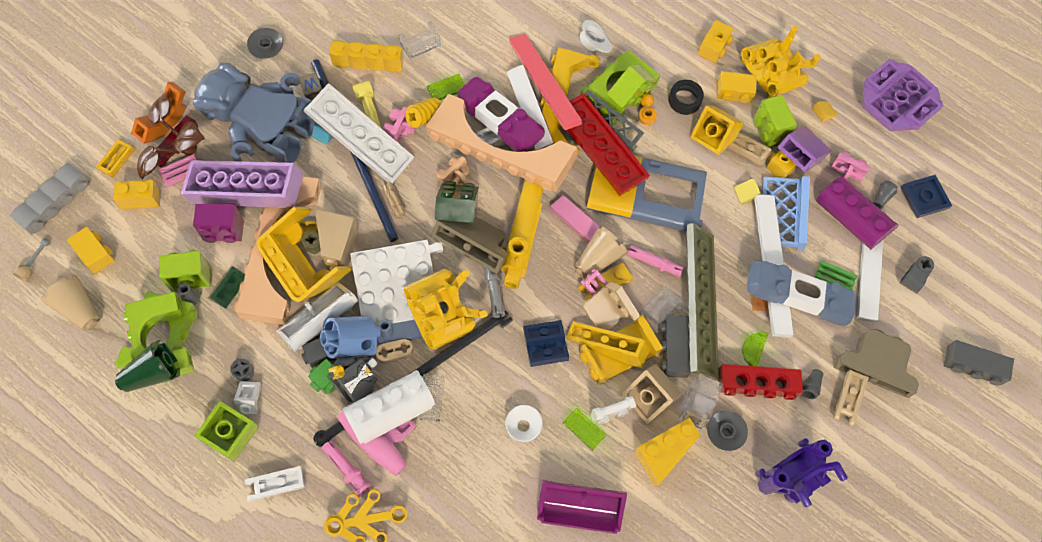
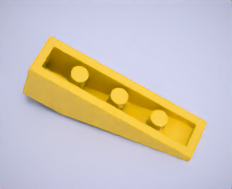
(609, 343)

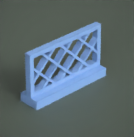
(800, 209)

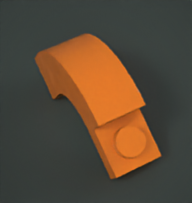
(149, 132)

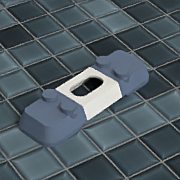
(777, 285)

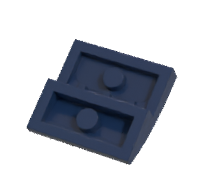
(545, 343)

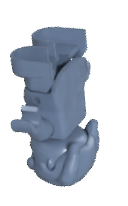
(255, 112)

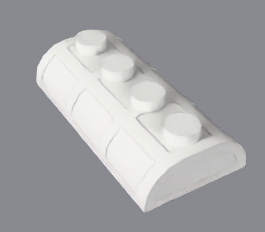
(311, 319)
(389, 407)

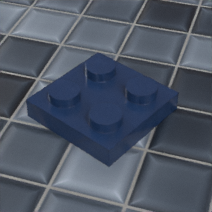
(926, 196)

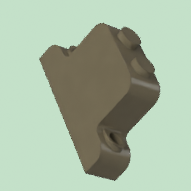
(475, 240)
(882, 360)

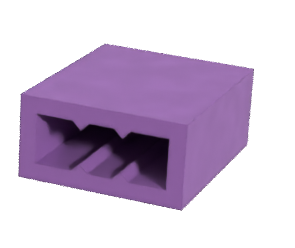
(804, 148)

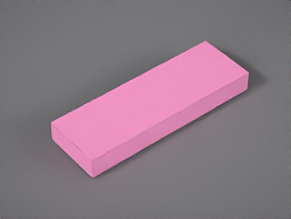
(574, 218)

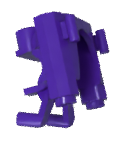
(801, 472)

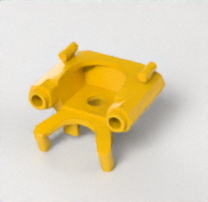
(776, 66)
(424, 300)

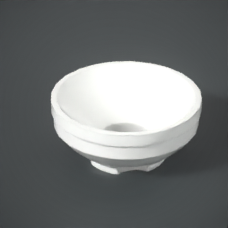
(527, 414)

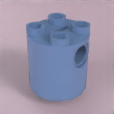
(349, 336)

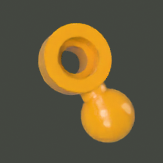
(647, 101)

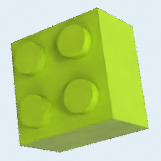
(631, 86)
(774, 121)
(184, 268)
(226, 431)

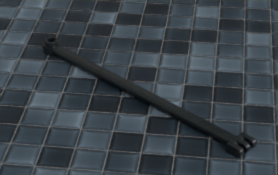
(430, 365)

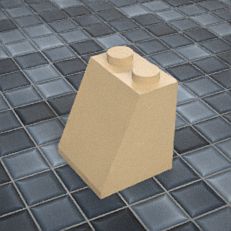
(336, 238)

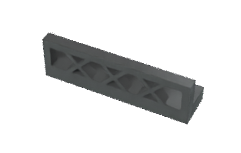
(631, 145)

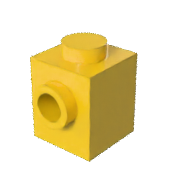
(780, 165)

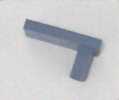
(398, 331)

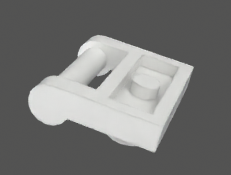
(620, 409)

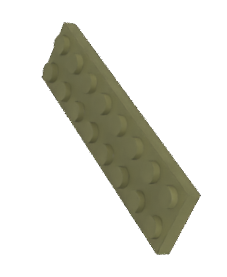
(702, 302)

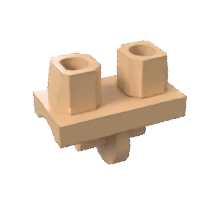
(456, 172)

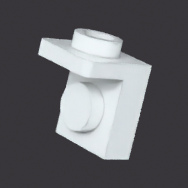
(247, 397)

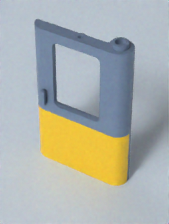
(635, 207)

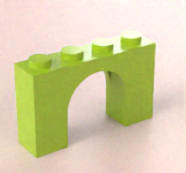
(611, 74)
(147, 313)
(178, 331)

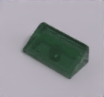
(227, 287)

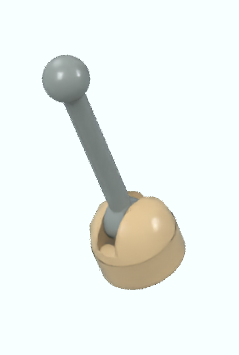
(23, 272)

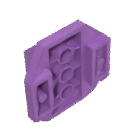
(900, 97)

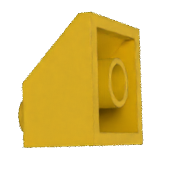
(716, 129)

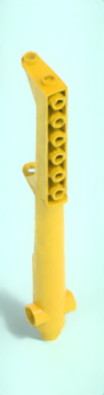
(529, 207)

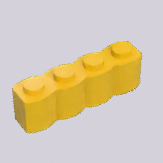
(366, 56)

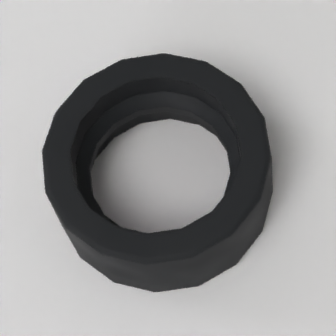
(686, 85)

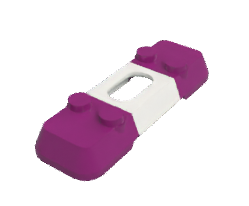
(514, 128)

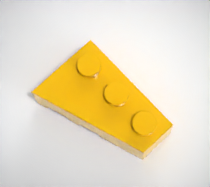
(665, 450)

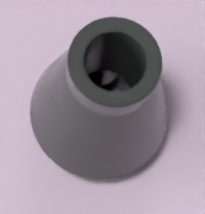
(885, 193)
(189, 294)
(812, 385)

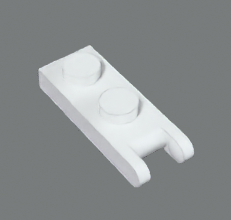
(276, 483)

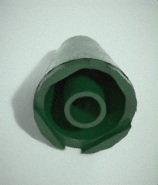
(148, 368)

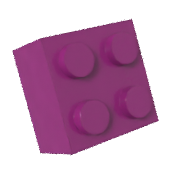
(218, 222)

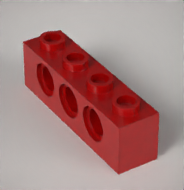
(790, 379)

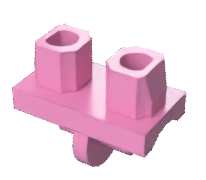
(400, 127)
(850, 167)

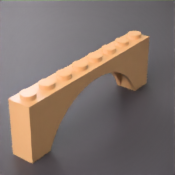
(543, 166)
(257, 297)

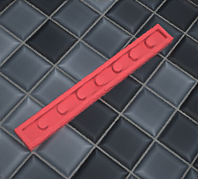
(545, 82)

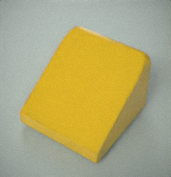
(824, 110)

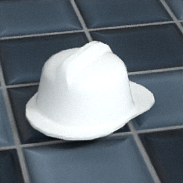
(593, 37)

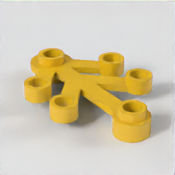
(362, 520)

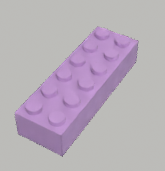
(242, 183)

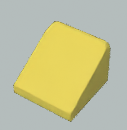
(747, 191)

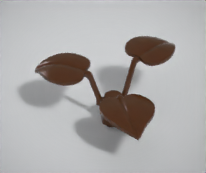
(185, 142)

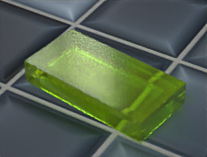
(446, 86)
(584, 429)

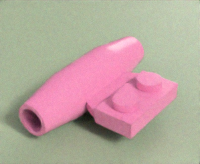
(382, 448)

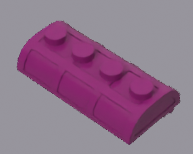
(856, 212)
(581, 507)

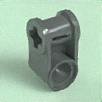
(916, 275)

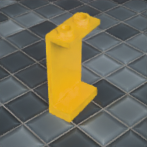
(605, 368)

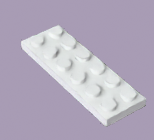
(359, 134)

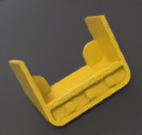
(289, 264)

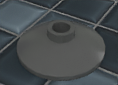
(265, 37)
(734, 424)

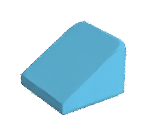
(321, 134)

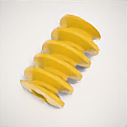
(421, 112)

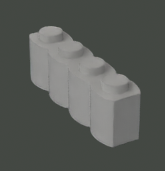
(48, 200)

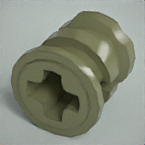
(308, 238)

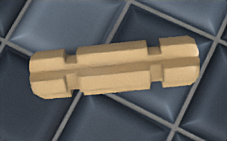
(393, 200)

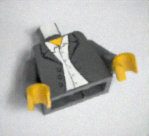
(353, 377)

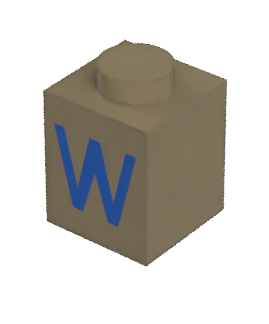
(310, 85)

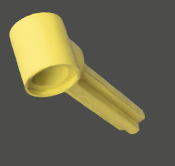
(364, 94)

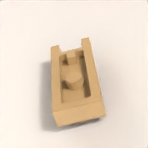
(750, 149)
(851, 396)

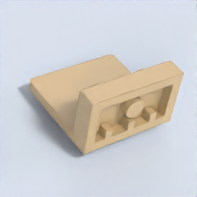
(609, 306)

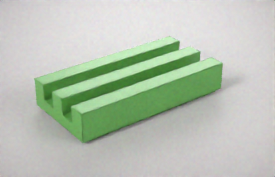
(835, 273)

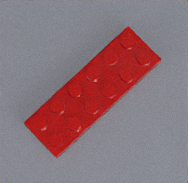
(606, 148)

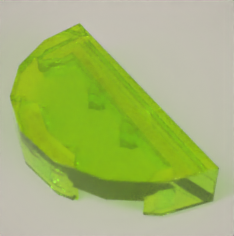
(753, 348)

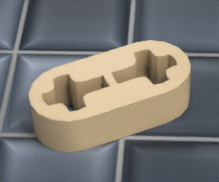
(395, 355)

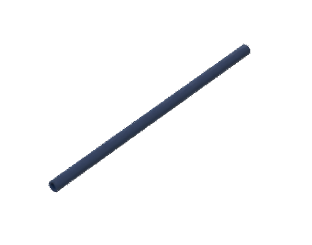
(363, 170)

